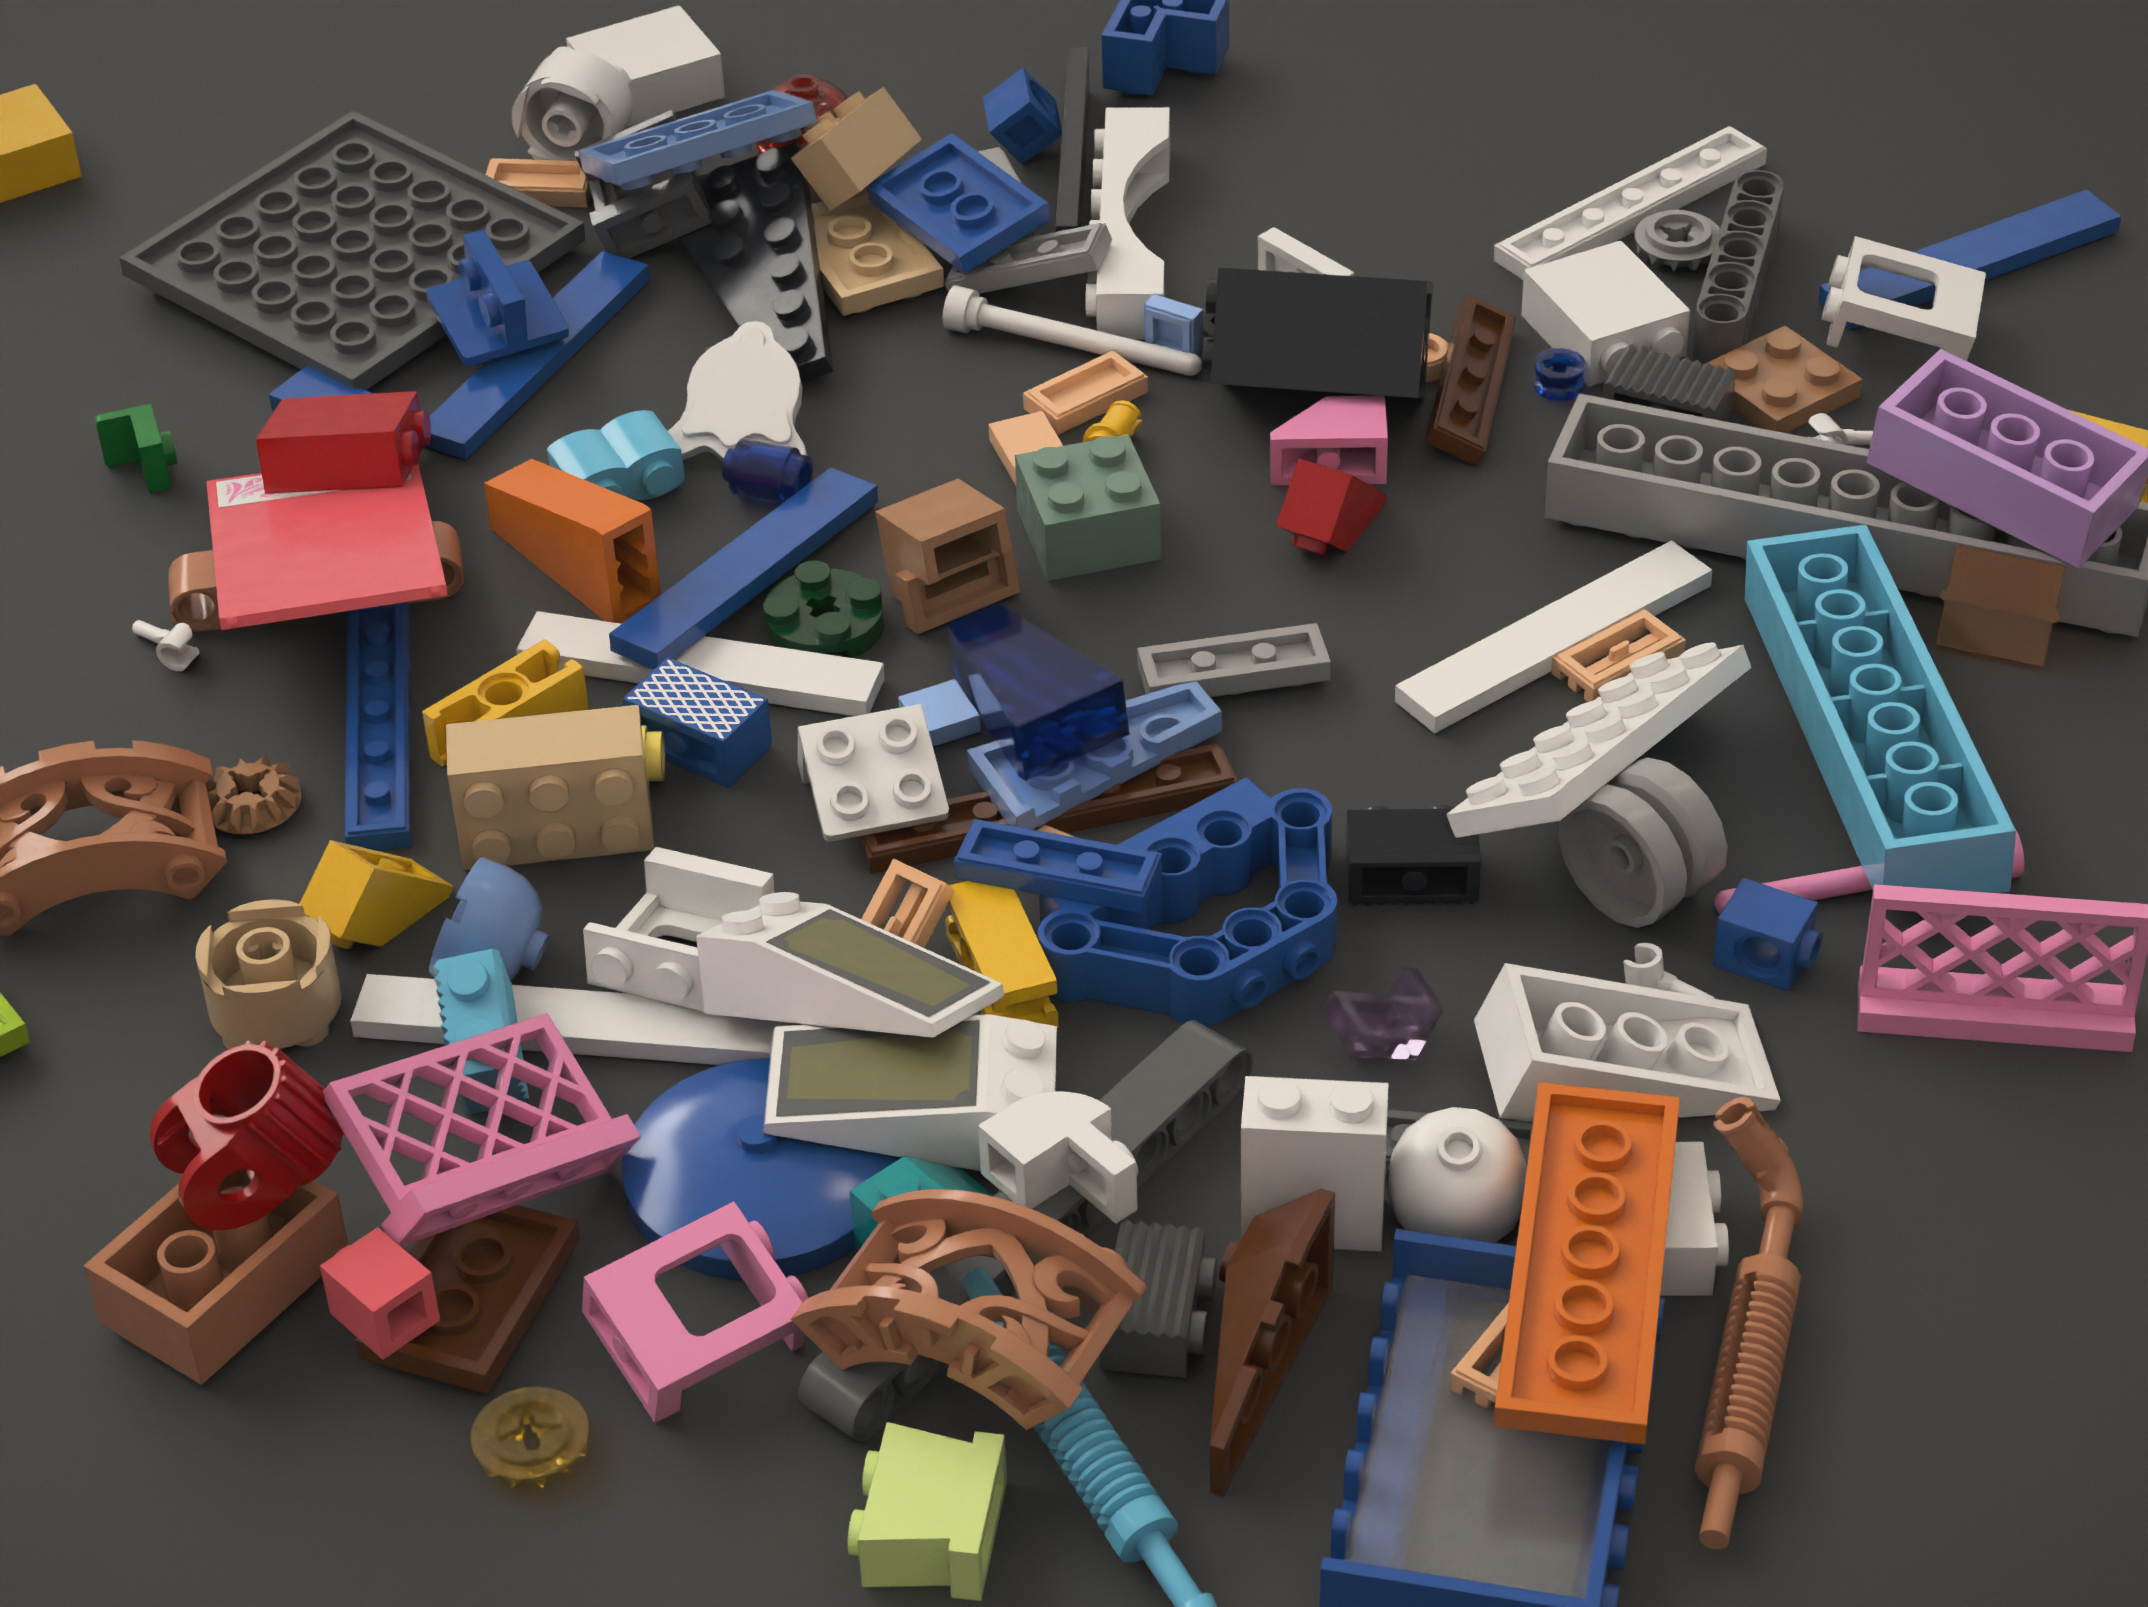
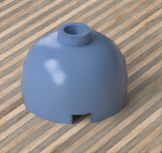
(498, 913)

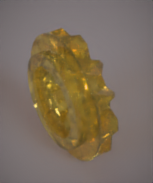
(552, 1415)

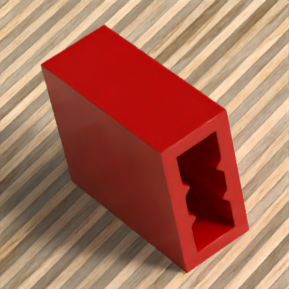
(342, 442)

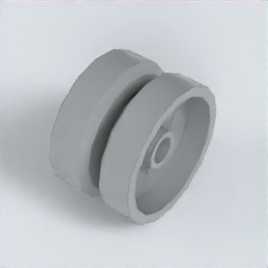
(1643, 843)

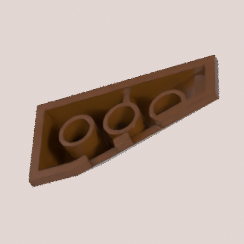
(1270, 1304)

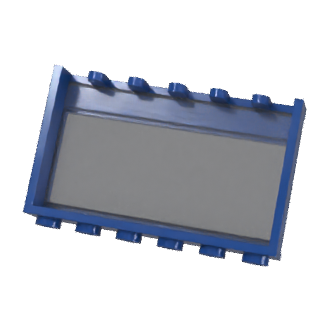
(1440, 1496)

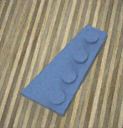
(1158, 728)

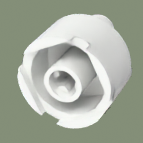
(572, 104)

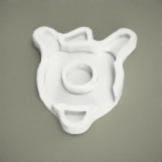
(740, 392)

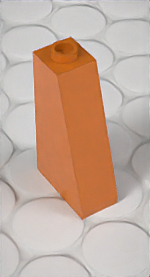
(579, 536)

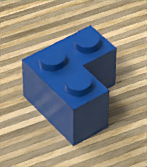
(1160, 35)

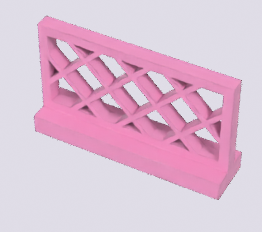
(1999, 1003)
(492, 1181)

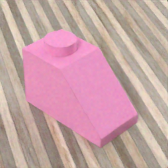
(1337, 434)

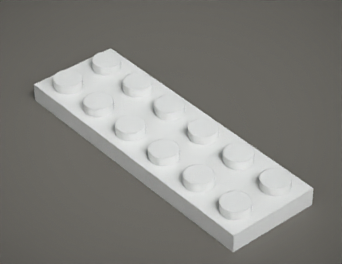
(1598, 740)

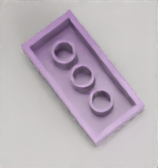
(2009, 457)

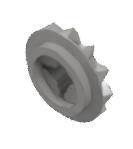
(1665, 234)

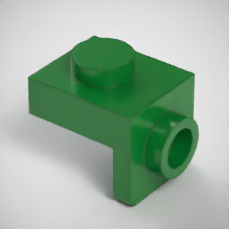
(134, 436)

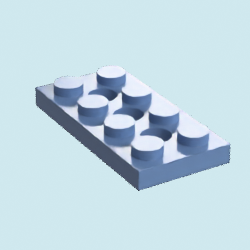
(687, 141)

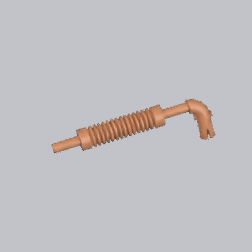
(1755, 1328)

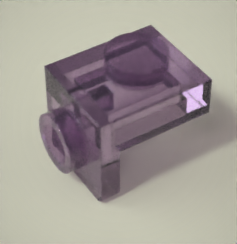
(1385, 1024)

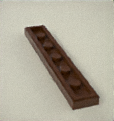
(1165, 788)

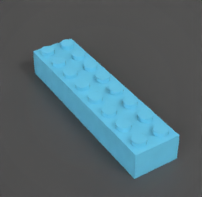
(1877, 714)

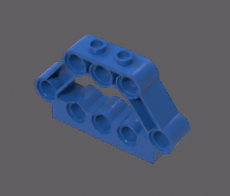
(1207, 852)

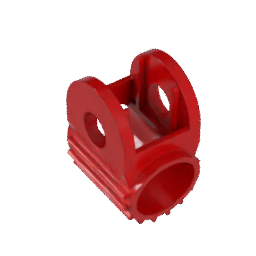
(270, 1128)

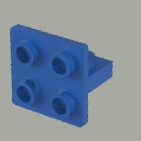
(495, 305)

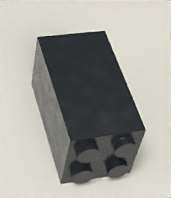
(1318, 332)

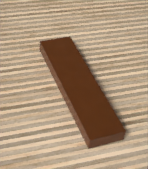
(1471, 380)

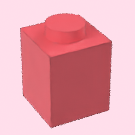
(380, 1293)

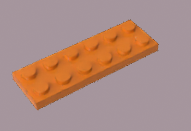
(1588, 1264)

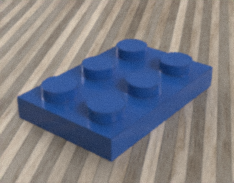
(958, 203)

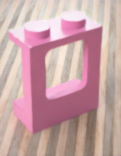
(647, 1335)

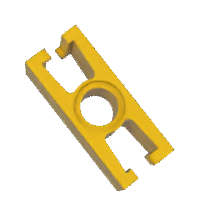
(517, 688)
(998, 941)

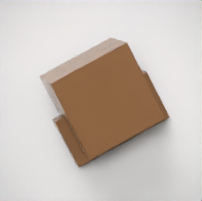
(947, 554)

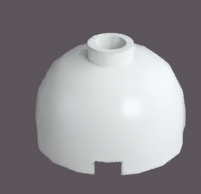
(1457, 1176)

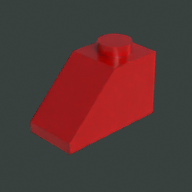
(1327, 508)

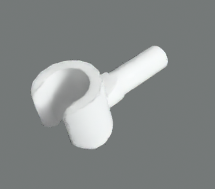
(1831, 432)
(171, 644)
(1650, 972)

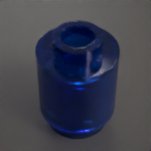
(766, 470)

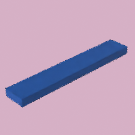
(2000, 246)
(510, 380)
(743, 568)
(378, 728)

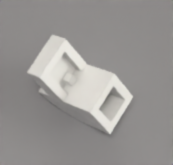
(1055, 1143)

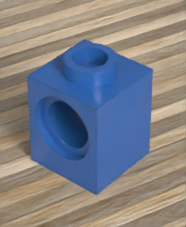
(1022, 116)
(1767, 934)

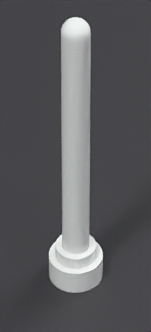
(968, 311)

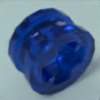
(1559, 374)

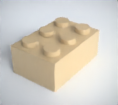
(550, 786)

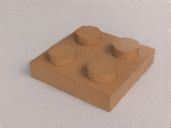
(1787, 381)

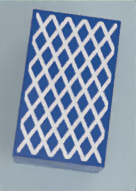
(704, 721)

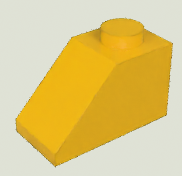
(370, 894)

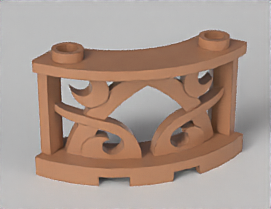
(139, 852)
(892, 1312)

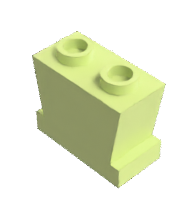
(929, 1511)

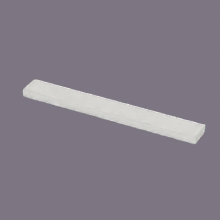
(586, 1020)

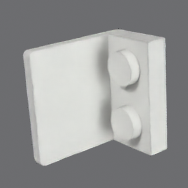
(872, 772)

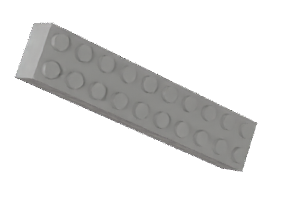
(1735, 483)

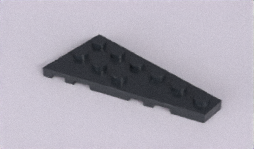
(765, 253)

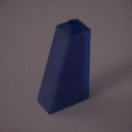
(1034, 691)

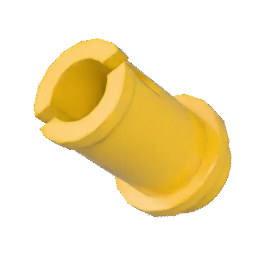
(1118, 420)

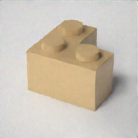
(855, 147)

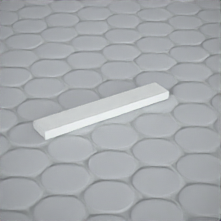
(1622, 206)
(1526, 648)
(772, 672)

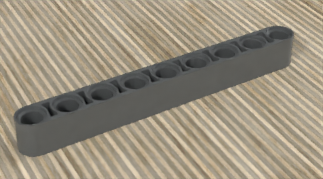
(1152, 1114)

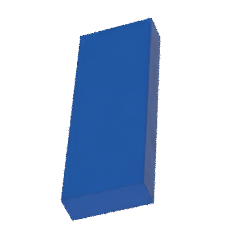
(1058, 866)

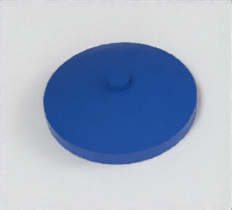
(709, 1148)

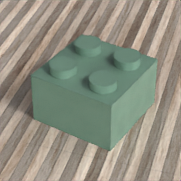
(1088, 507)

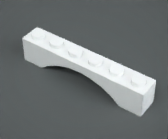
(1127, 169)

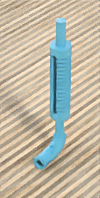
(1110, 1480)

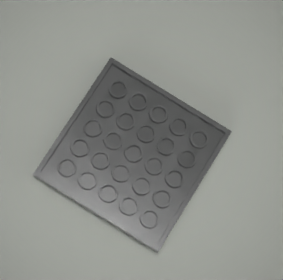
(337, 248)

